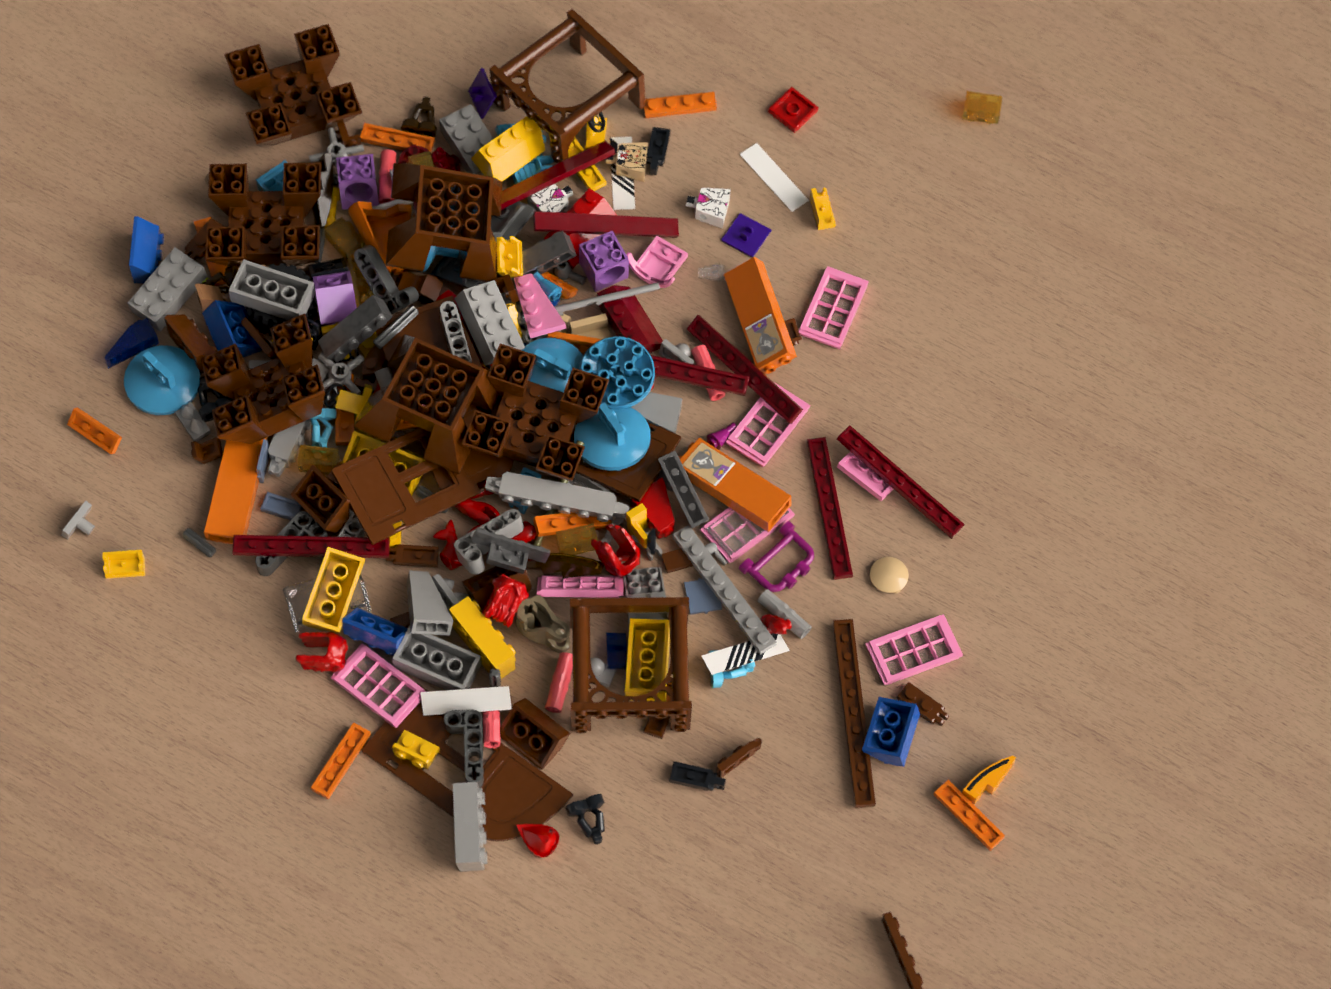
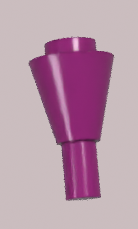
(719, 437)

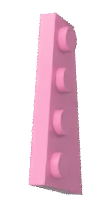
(537, 308)

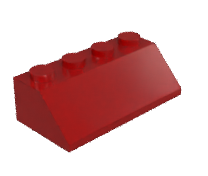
(588, 203)

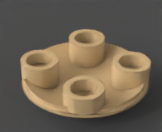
(888, 575)

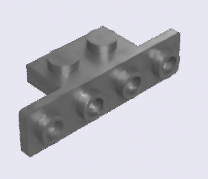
(509, 552)

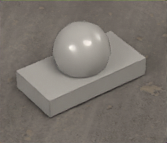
(680, 352)
(601, 672)

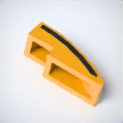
(988, 779)

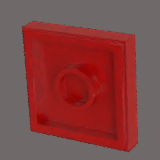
(793, 109)

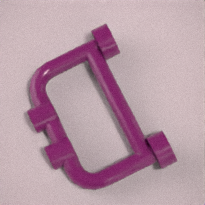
(788, 580)

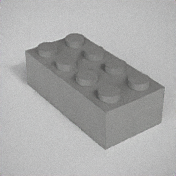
(465, 136)
(167, 288)
(271, 291)
(488, 320)
(437, 661)
(468, 826)

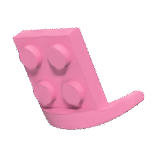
(658, 262)

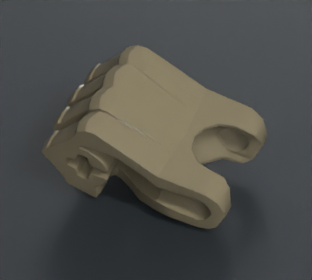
(536, 610)

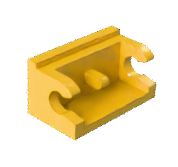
(822, 209)
(509, 257)
(123, 564)

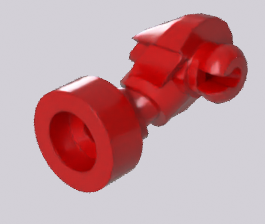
(776, 624)

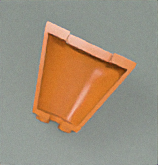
(375, 224)

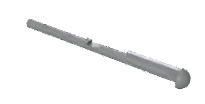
(598, 300)

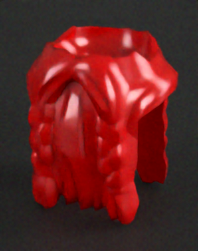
(627, 551)
(505, 599)
(335, 656)

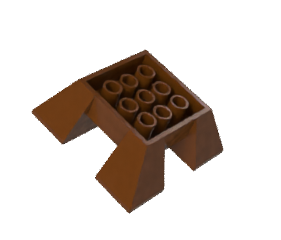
(294, 96)
(264, 224)
(429, 225)
(268, 395)
(520, 398)
(442, 415)

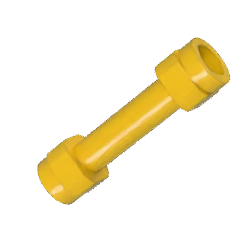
(335, 197)

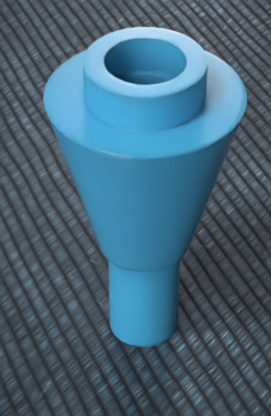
(551, 290)

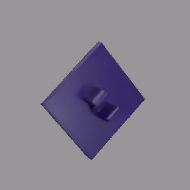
(482, 93)
(746, 235)

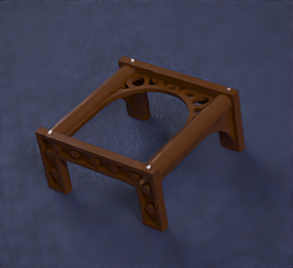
(564, 130)
(584, 708)

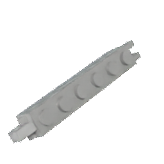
(286, 442)
(557, 496)

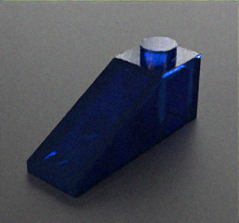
(133, 341)

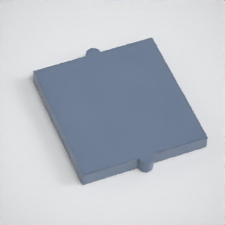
(263, 461)
(701, 597)

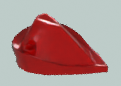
(539, 839)

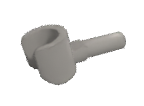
(712, 548)

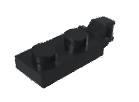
(657, 148)
(696, 777)

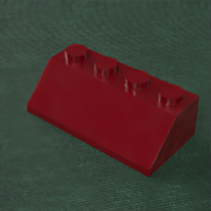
(629, 319)

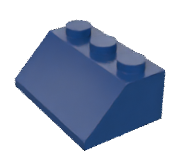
(145, 249)
(226, 328)
(373, 630)
(891, 731)

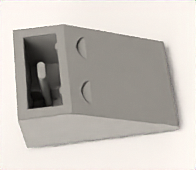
(645, 584)

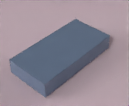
(280, 506)

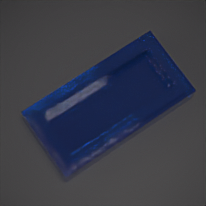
(616, 650)

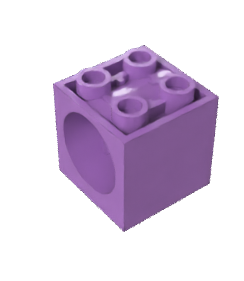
(357, 180)
(603, 261)
(334, 296)

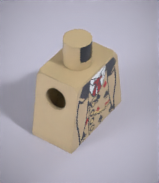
(630, 160)

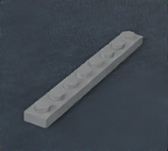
(724, 590)

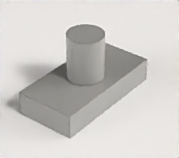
(79, 522)

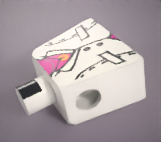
(551, 199)
(711, 205)

